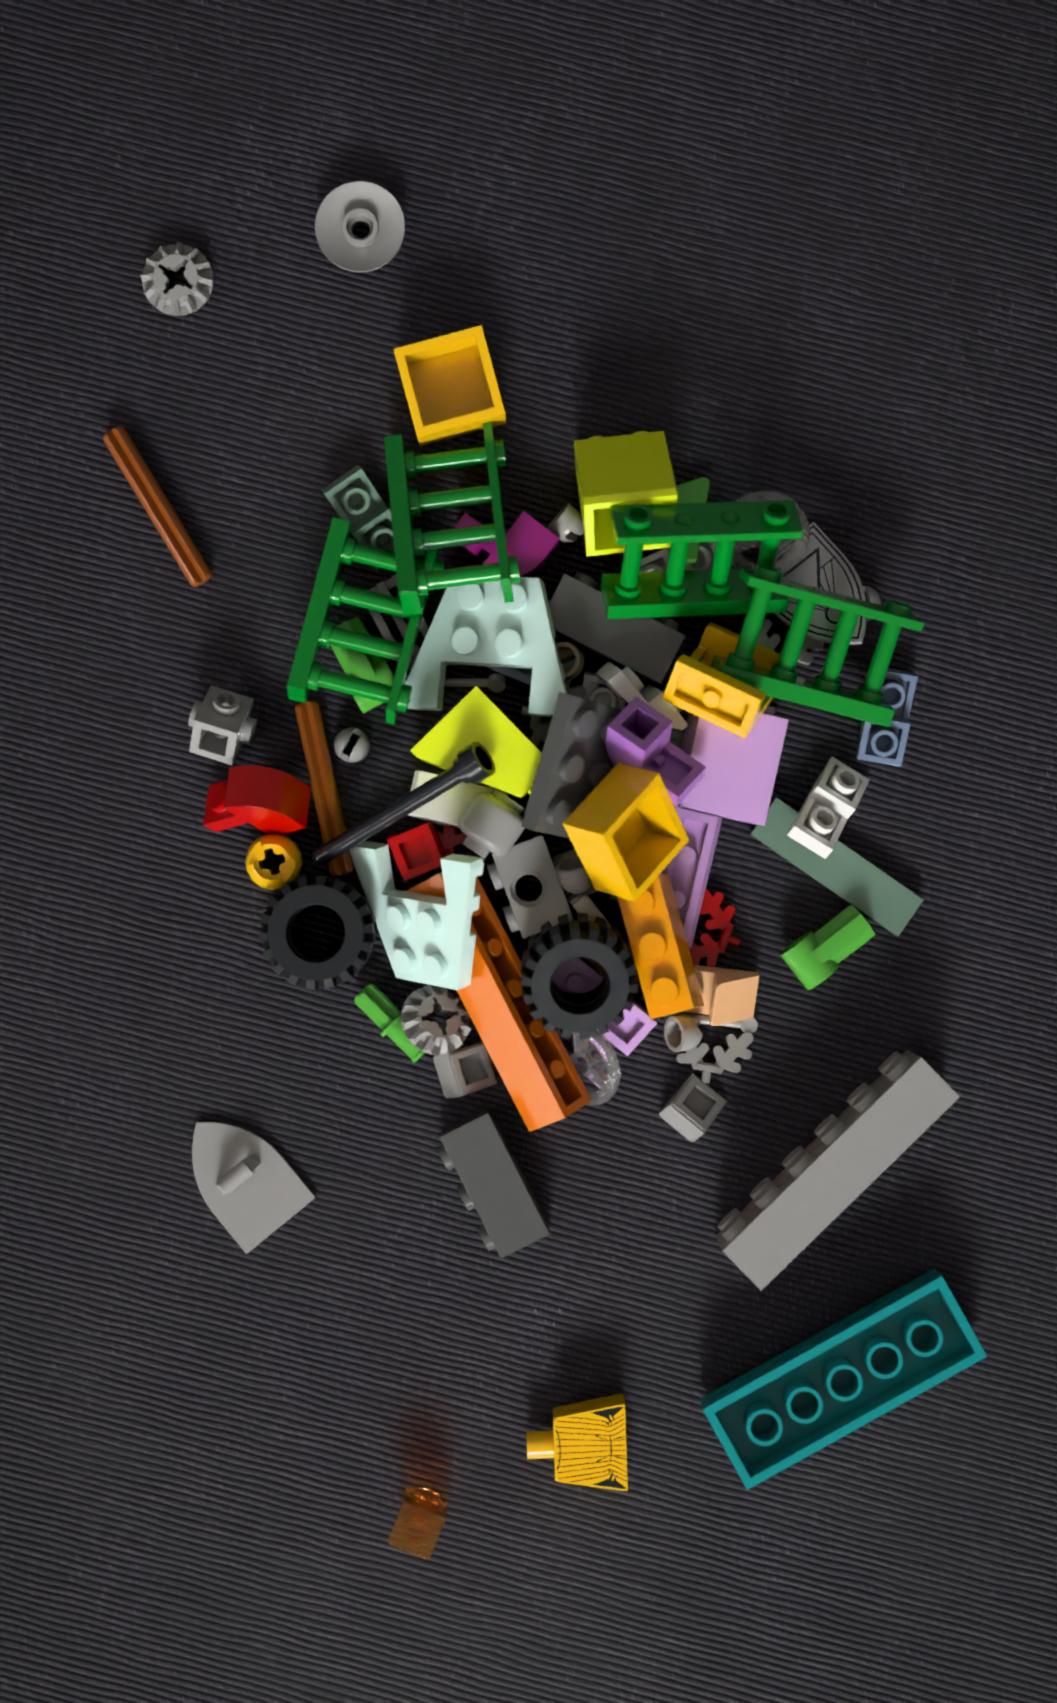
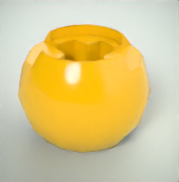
(281, 846)

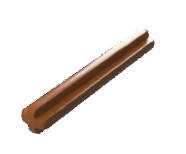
(157, 506)
(322, 781)

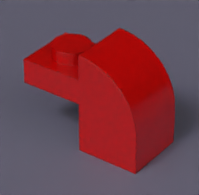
(260, 797)

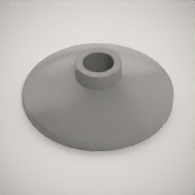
(355, 205)

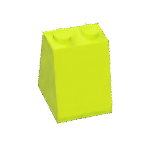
(620, 473)
(481, 721)

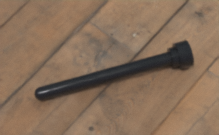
(471, 765)

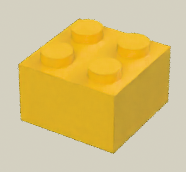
(450, 385)
(626, 831)

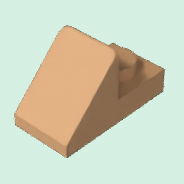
(726, 993)

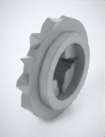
(180, 299)
(427, 1034)

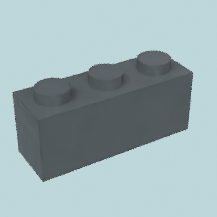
(638, 643)
(492, 1184)

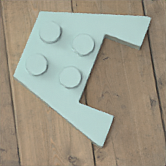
(482, 630)
(423, 933)

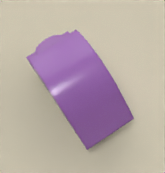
(642, 740)

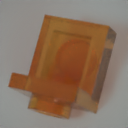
(418, 1522)

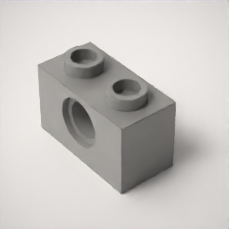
(529, 859)

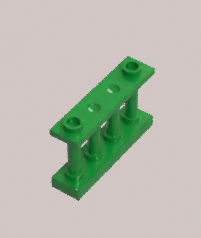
(412, 542)
(701, 591)
(320, 632)
(825, 690)

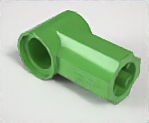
(363, 664)
(818, 953)

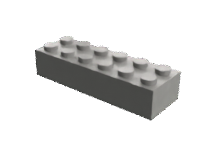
(834, 1166)

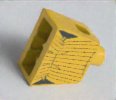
(586, 1443)

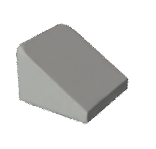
(465, 1070)
(692, 1108)

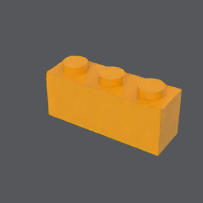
(661, 950)

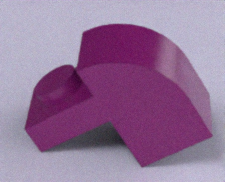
(525, 539)

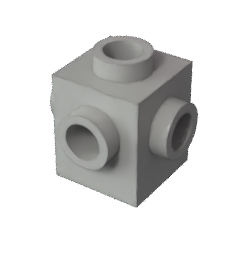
(221, 725)

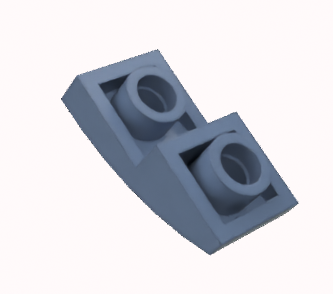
(884, 743)

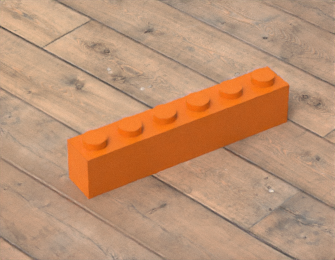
(525, 1053)

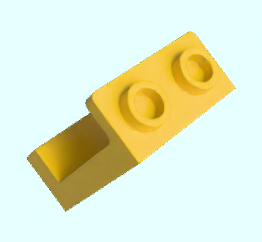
(716, 695)

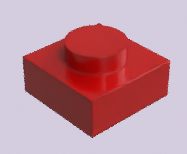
(417, 851)

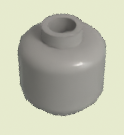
(491, 824)

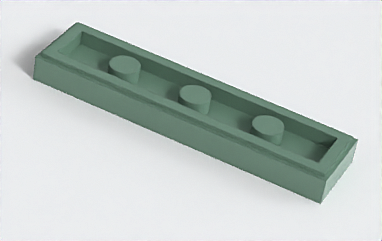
(841, 872)

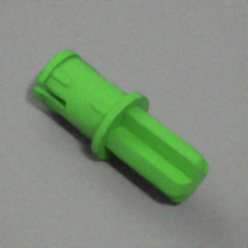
(387, 1018)

